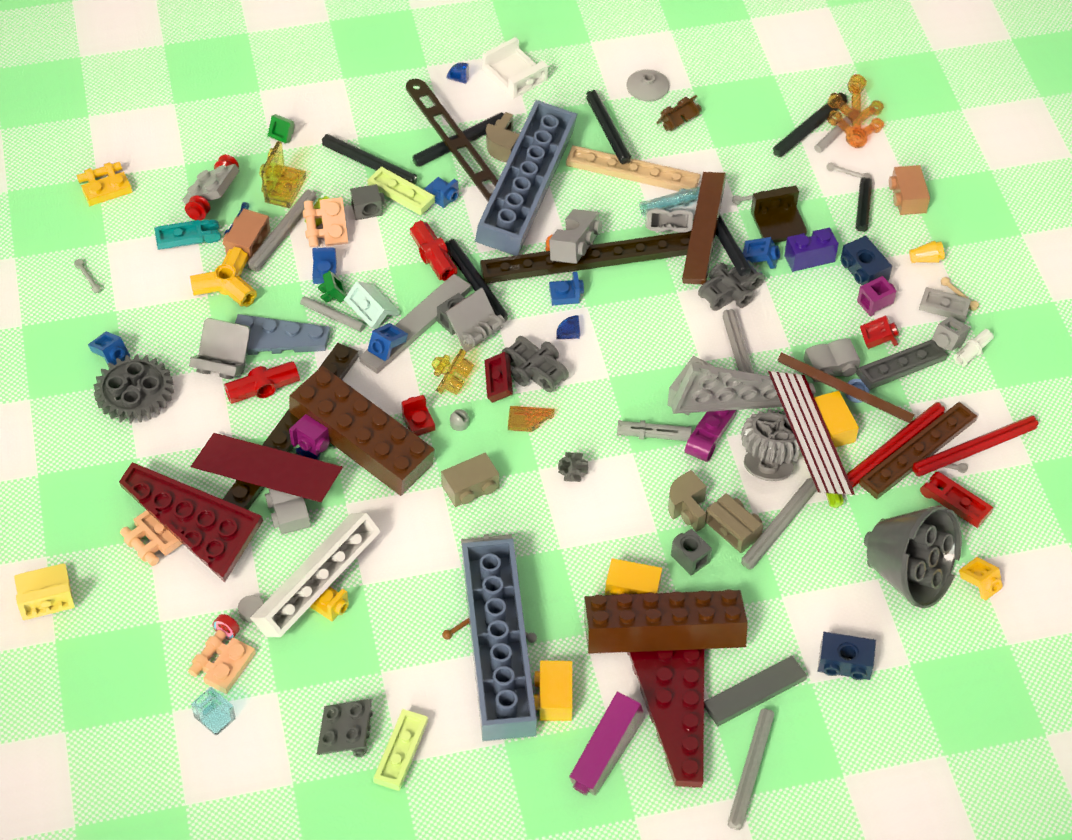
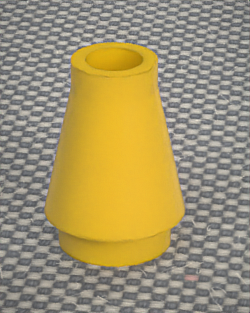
(927, 253)

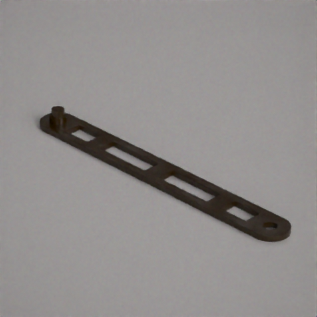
(454, 144)

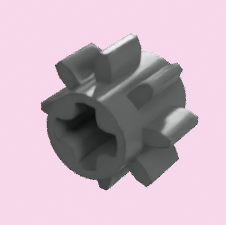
(573, 466)

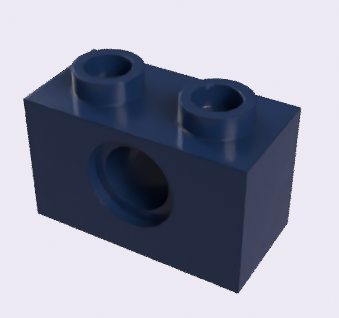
(865, 261)
(858, 649)

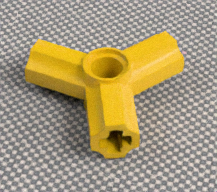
(226, 279)

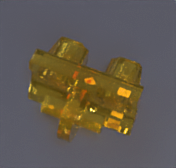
(450, 381)

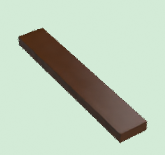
(704, 228)
(845, 388)
(921, 446)

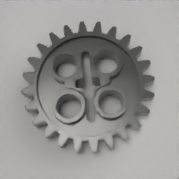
(133, 388)

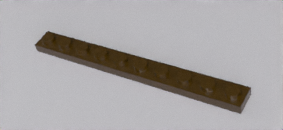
(596, 256)
(339, 363)

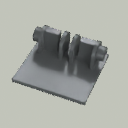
(345, 728)

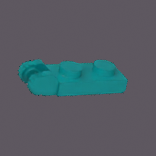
(187, 233)

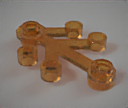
(855, 135)

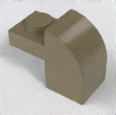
(500, 138)
(684, 498)

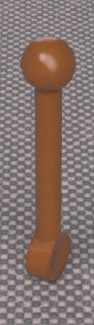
(447, 634)

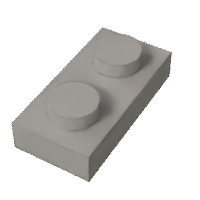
(945, 304)

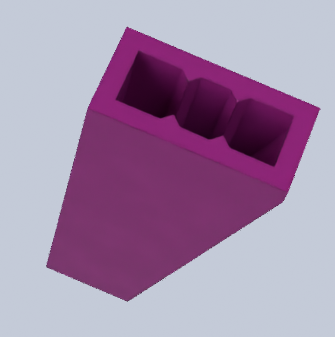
(607, 744)

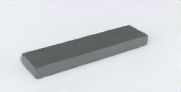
(901, 364)
(754, 690)

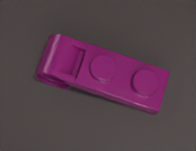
(707, 434)

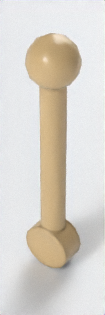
(946, 282)

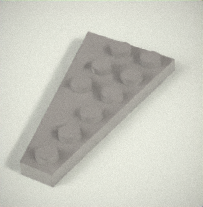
(722, 389)

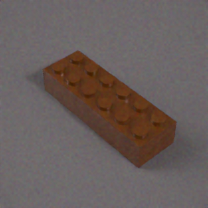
(363, 430)
(665, 621)

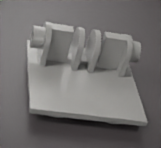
(474, 319)

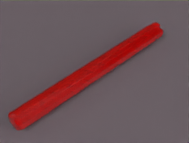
(895, 442)
(975, 446)

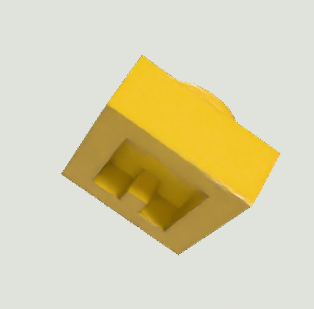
(982, 575)
(331, 603)

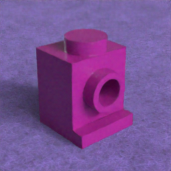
(876, 295)
(309, 435)

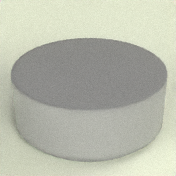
(248, 606)

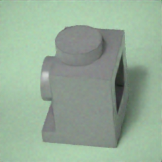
(947, 337)

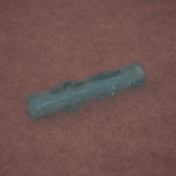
(679, 198)

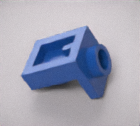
(443, 191)
(762, 250)
(323, 261)
(566, 291)
(385, 339)
(109, 347)

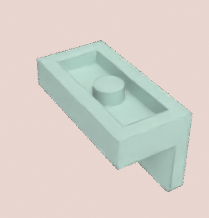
(370, 304)

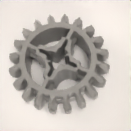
(770, 438)

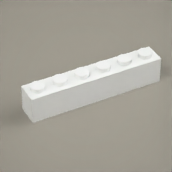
(315, 575)

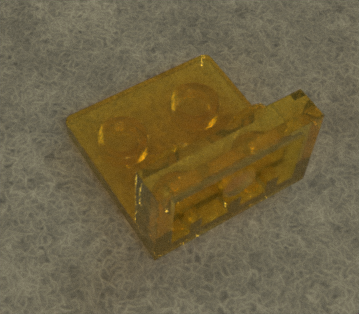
(280, 182)

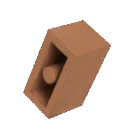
(909, 190)
(247, 232)

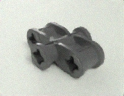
(730, 286)
(536, 364)

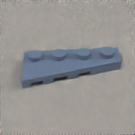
(283, 335)

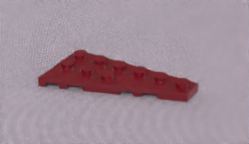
(203, 523)
(675, 702)

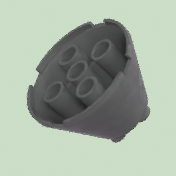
(916, 553)

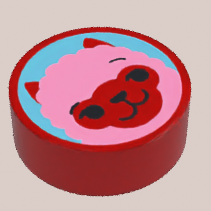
(227, 625)

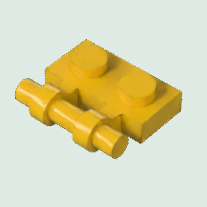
(106, 188)

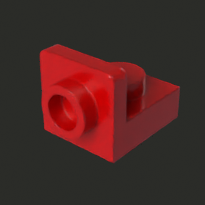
(879, 332)
(417, 415)

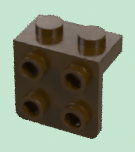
(777, 213)

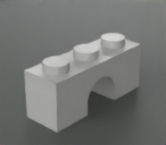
(580, 233)

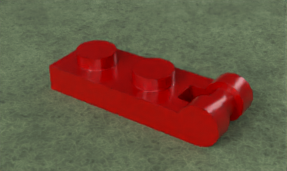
(957, 499)

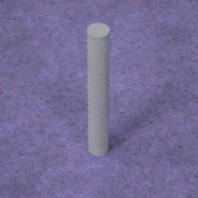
(822, 144)
(333, 314)

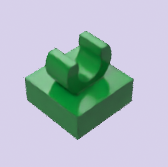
(281, 128)
(332, 287)

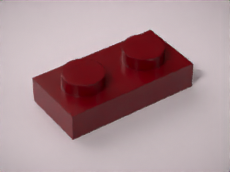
(498, 377)

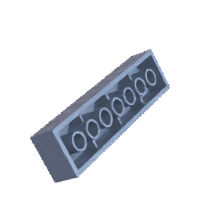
(525, 178)
(498, 640)

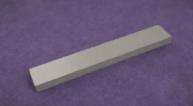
(419, 320)

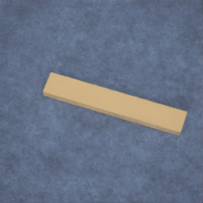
(635, 171)

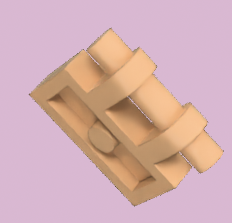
(333, 222)
(158, 535)
(228, 666)

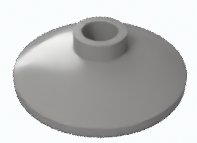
(647, 85)
(765, 470)

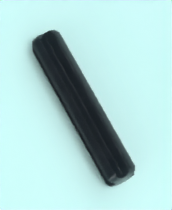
(864, 201)

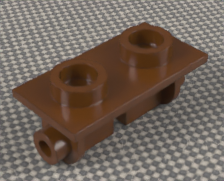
(672, 116)

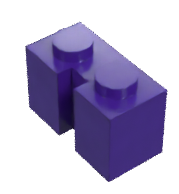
(811, 251)

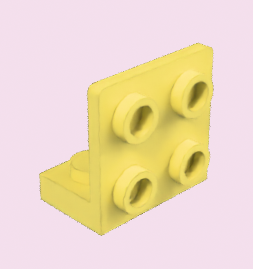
(43, 591)

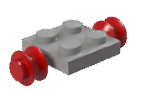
(210, 186)

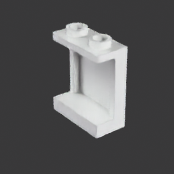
(513, 68)

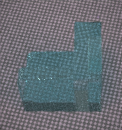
(213, 711)

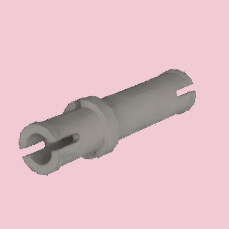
(649, 430)

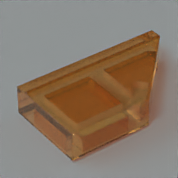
(528, 418)

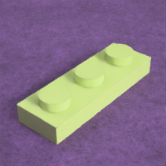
(402, 191)
(400, 749)

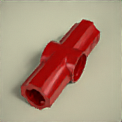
(433, 250)
(261, 382)

